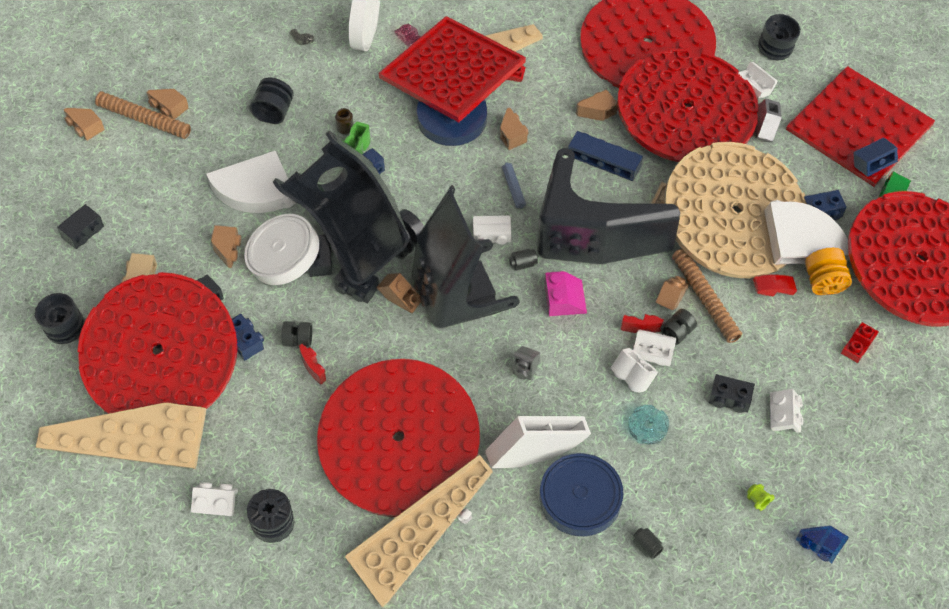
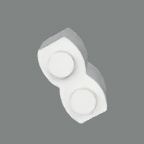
(634, 370)

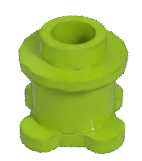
(759, 496)

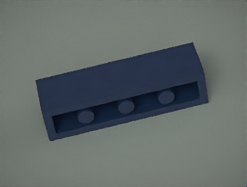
(606, 155)

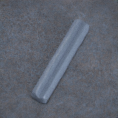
(513, 185)

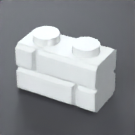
(493, 228)

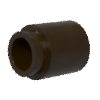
(344, 120)

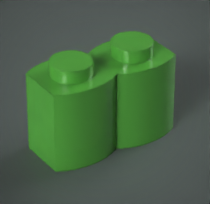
(359, 137)

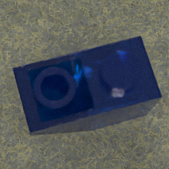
(823, 540)

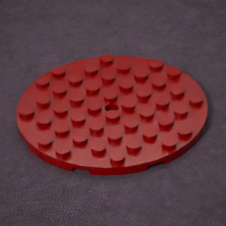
(616, 33)
(659, 86)
(885, 253)
(149, 312)
(374, 405)

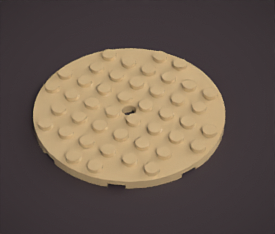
(707, 188)

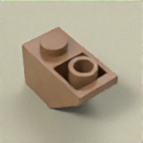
(168, 101)
(598, 106)
(84, 121)
(512, 131)
(225, 243)
(399, 291)
(672, 292)

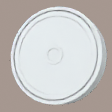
(363, 23)
(281, 249)

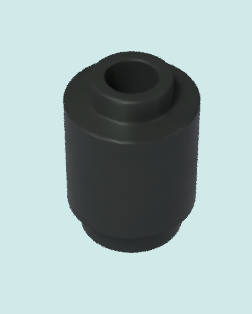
(523, 259)
(647, 543)

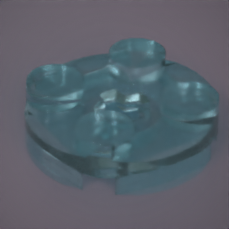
(648, 435)

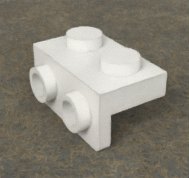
(759, 79)
(655, 347)
(785, 410)
(213, 500)

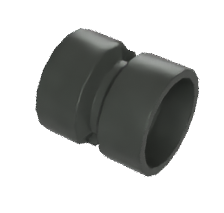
(679, 325)
(303, 330)

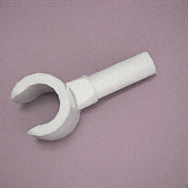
(465, 516)

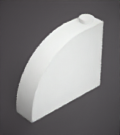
(250, 185)
(800, 230)
(536, 440)

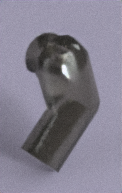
(302, 39)

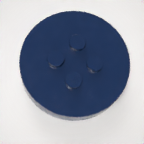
(447, 131)
(581, 494)

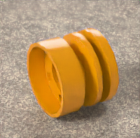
(828, 271)

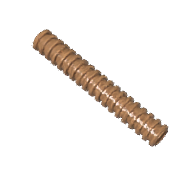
(142, 114)
(707, 296)

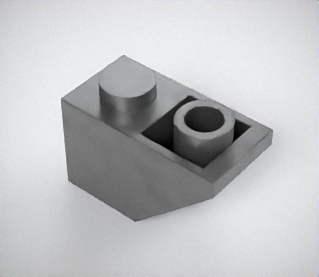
(768, 120)
(525, 362)

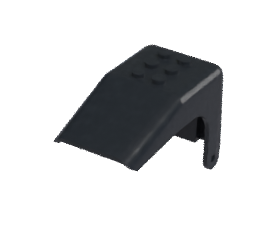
(352, 209)
(599, 231)
(446, 265)

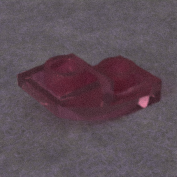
(407, 34)

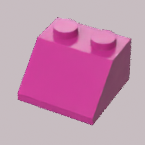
(564, 294)

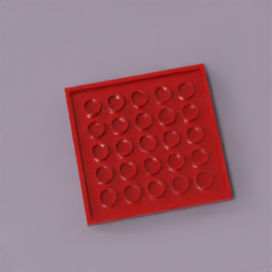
(452, 68)
(855, 114)

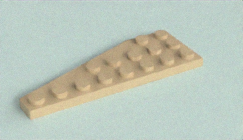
(147, 434)

